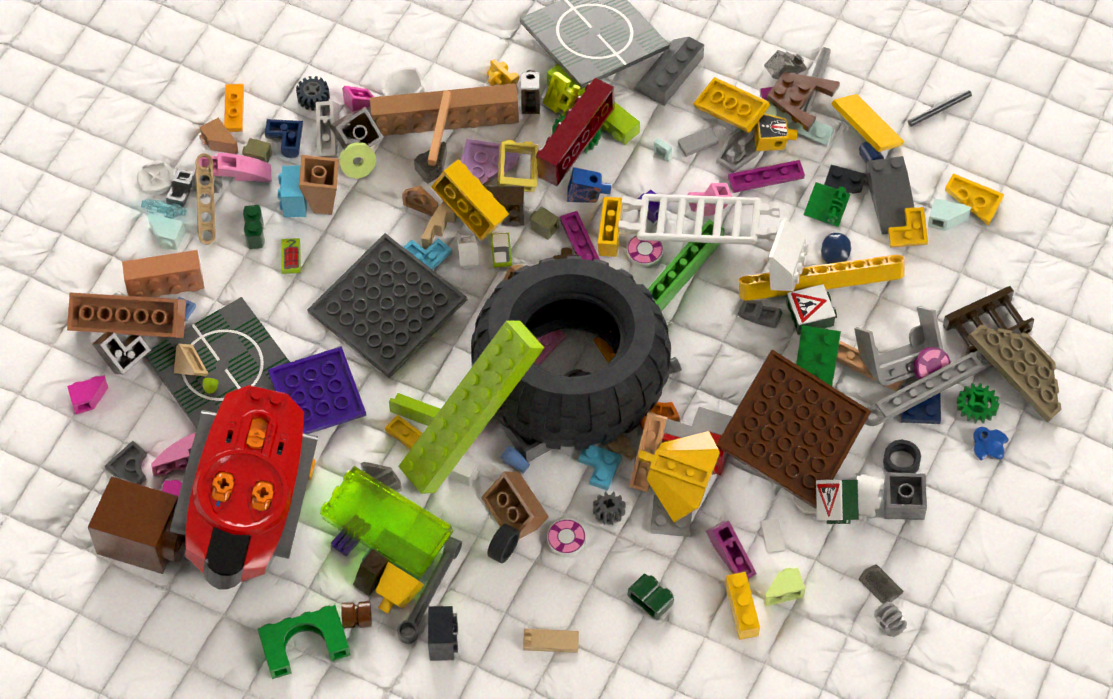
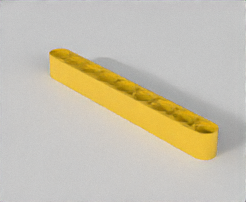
(831, 275)

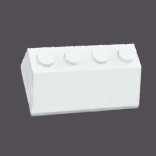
(787, 257)

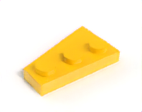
(981, 199)

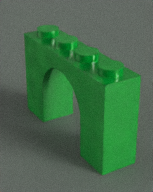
(322, 622)

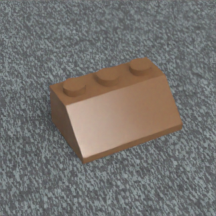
(514, 503)

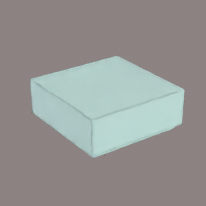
(662, 149)

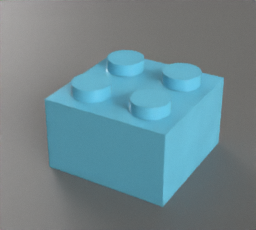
(290, 196)

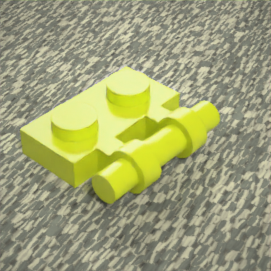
(557, 91)

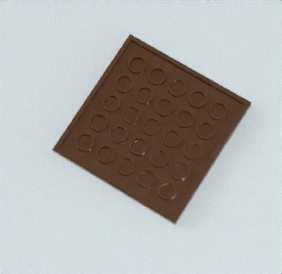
(793, 427)

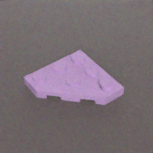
(483, 158)

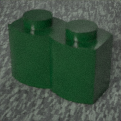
(253, 226)
(651, 596)

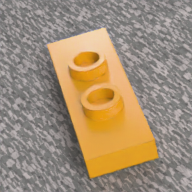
(234, 107)

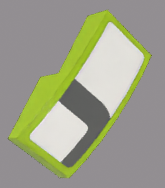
(501, 250)

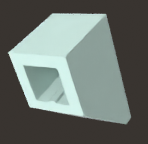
(947, 214)

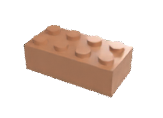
(163, 274)

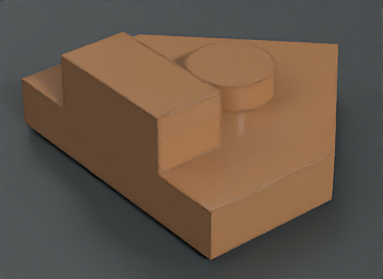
(419, 200)

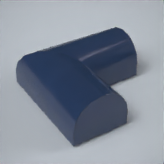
(289, 131)

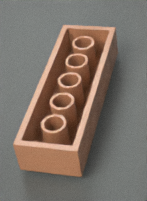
(126, 315)

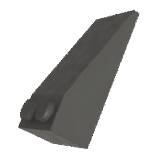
(889, 191)

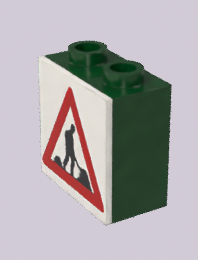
(811, 308)
(837, 501)

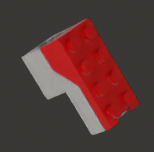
(704, 421)

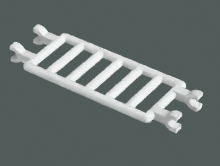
(756, 233)

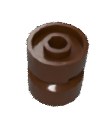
(356, 614)

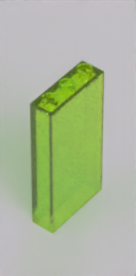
(386, 522)

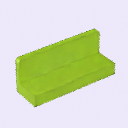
(413, 409)

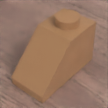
(218, 137)

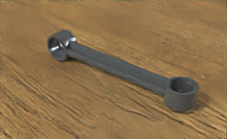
(450, 552)

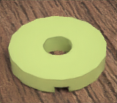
(361, 169)

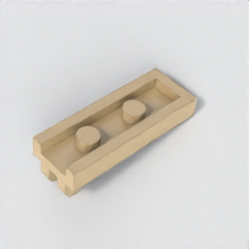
(550, 640)

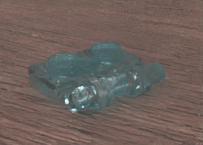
(169, 211)

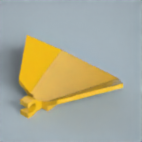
(681, 472)

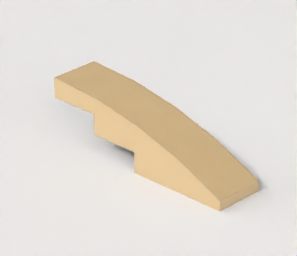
(437, 224)

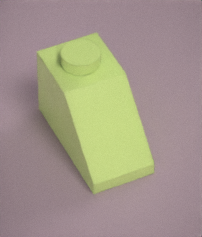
(785, 587)

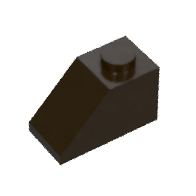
(370, 572)

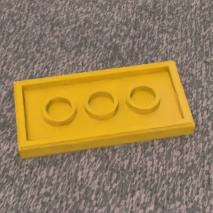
(731, 104)
(867, 122)

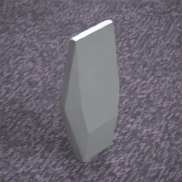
(737, 150)

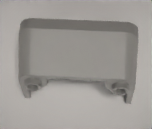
(899, 363)

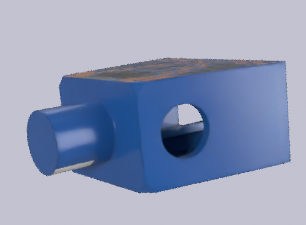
(586, 186)

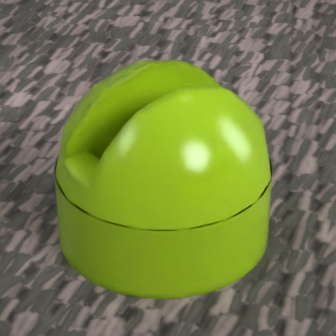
(210, 385)

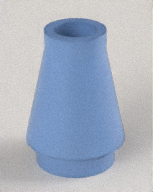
(513, 458)

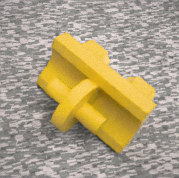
(499, 74)

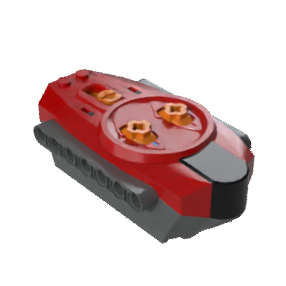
(244, 485)

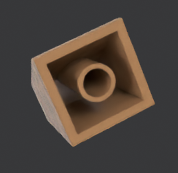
(319, 182)

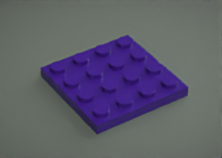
(321, 388)

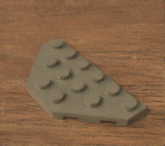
(1022, 365)

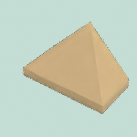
(188, 361)

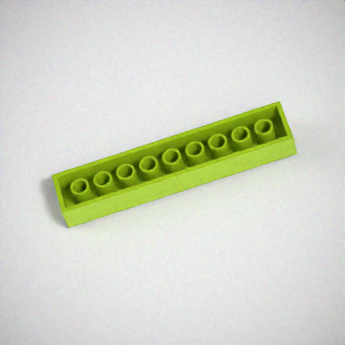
(471, 406)

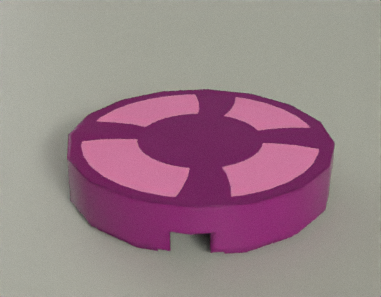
(929, 361)

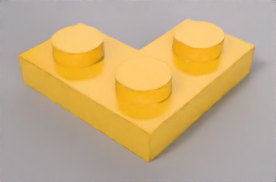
(913, 233)

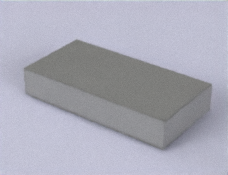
(698, 141)

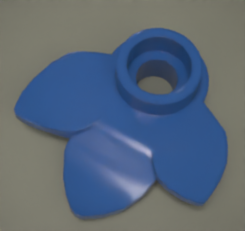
(991, 445)

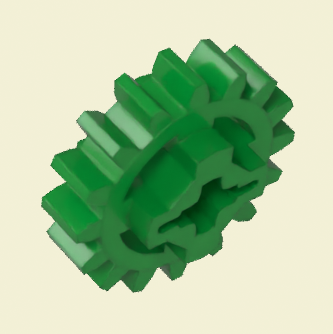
(977, 403)

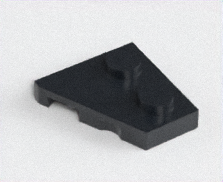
(846, 178)

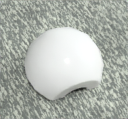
(403, 81)

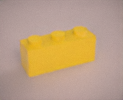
(609, 233)
(742, 605)

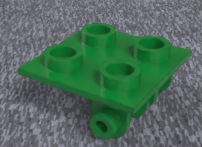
(827, 204)

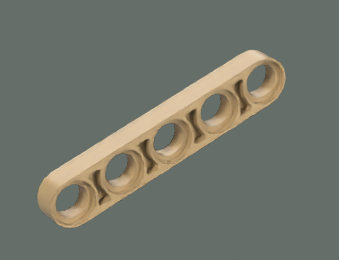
(209, 190)

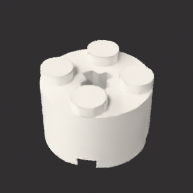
(868, 494)

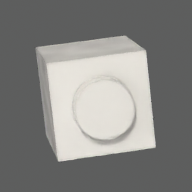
(465, 471)

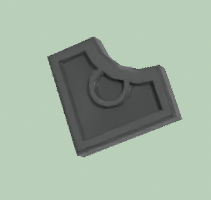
(128, 464)

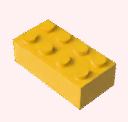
(470, 200)

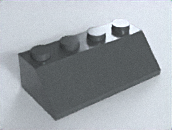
(671, 69)

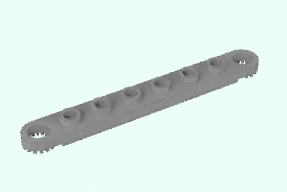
(927, 387)

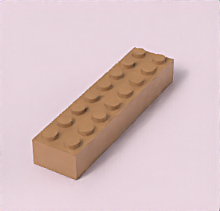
(467, 109)

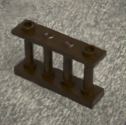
(987, 305)

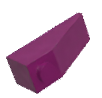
(730, 548)

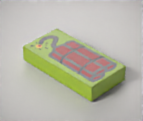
(290, 256)

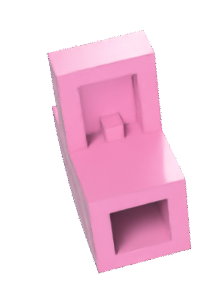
(714, 189)

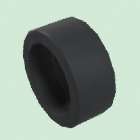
(906, 446)
(503, 543)

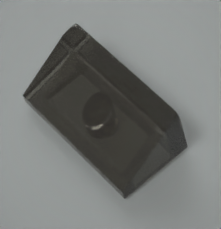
(880, 584)

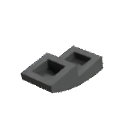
(180, 187)
(759, 314)

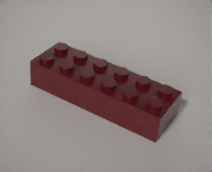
(575, 131)

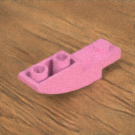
(239, 167)
(173, 457)

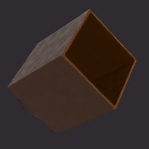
(135, 526)

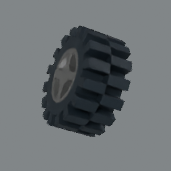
(312, 86)

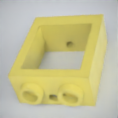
(522, 148)

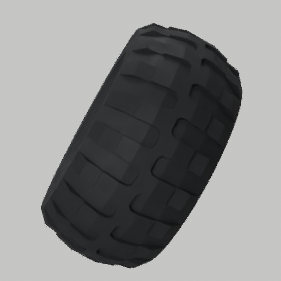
(591, 299)

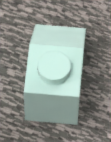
(167, 231)

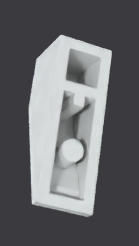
(326, 114)

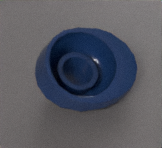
(835, 248)

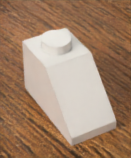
(467, 251)

